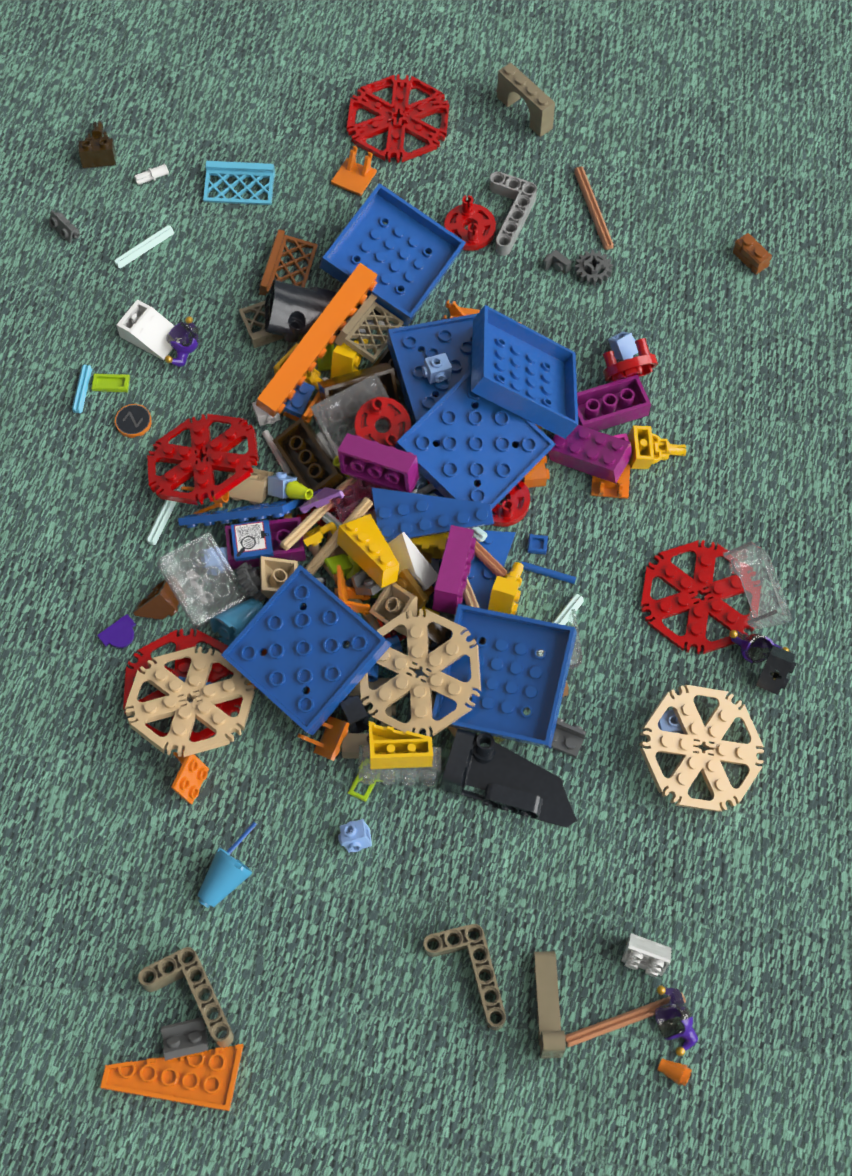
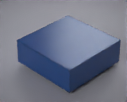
(537, 544)

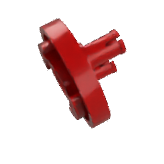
(471, 215)
(640, 365)
(377, 410)
(508, 513)

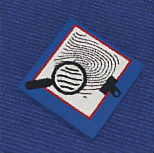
(251, 540)

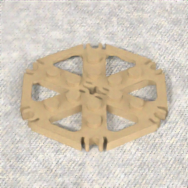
(437, 681)
(186, 713)
(701, 761)

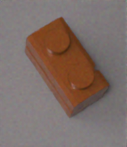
(752, 253)

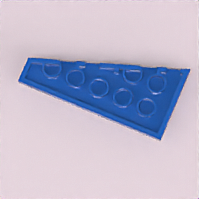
(243, 513)
(425, 514)
(480, 576)

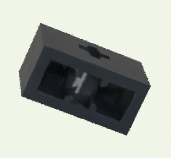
(777, 660)
(355, 714)

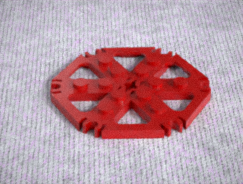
(387, 114)
(215, 458)
(685, 601)
(182, 666)

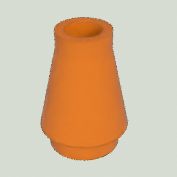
(675, 1071)

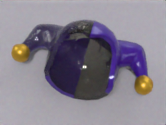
(183, 340)
(754, 647)
(676, 1019)

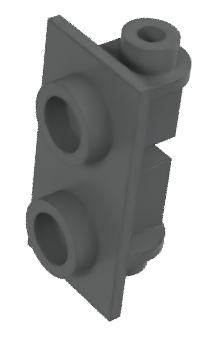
(61, 225)

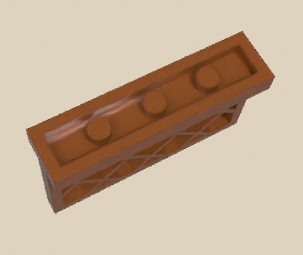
(275, 259)

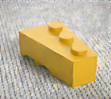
(398, 749)

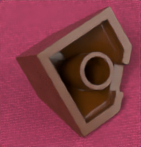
(158, 603)

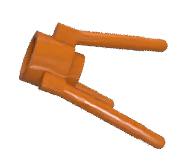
(218, 503)

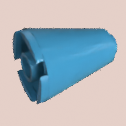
(234, 620)
(222, 878)

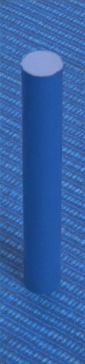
(549, 573)

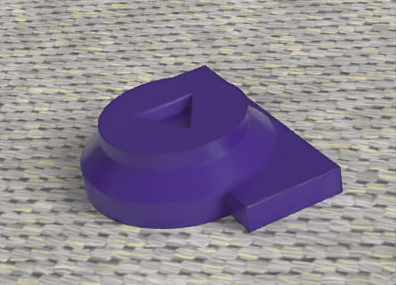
(119, 633)

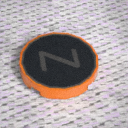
(133, 420)

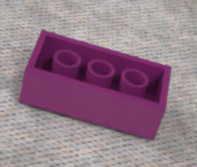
(613, 404)
(592, 453)
(378, 463)
(279, 531)
(454, 569)

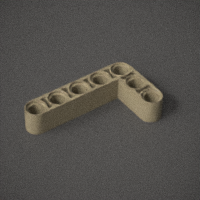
(478, 967)
(198, 988)
(550, 1035)

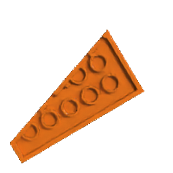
(193, 1079)

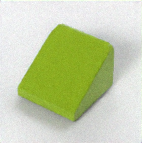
(342, 560)

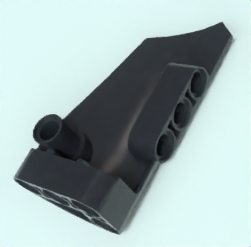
(294, 309)
(507, 780)

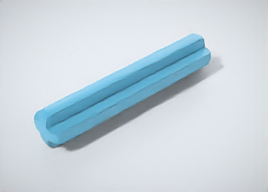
(81, 389)

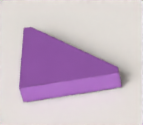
(321, 498)

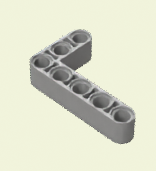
(524, 195)

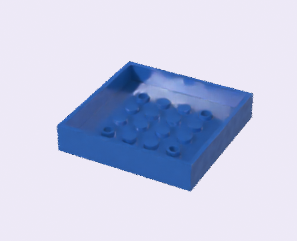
(394, 252)
(433, 338)
(524, 372)
(474, 446)
(306, 650)
(512, 675)

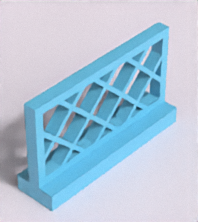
(256, 171)

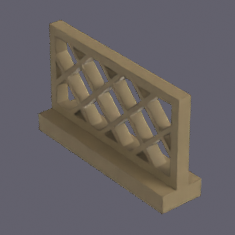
(359, 321)
(261, 337)

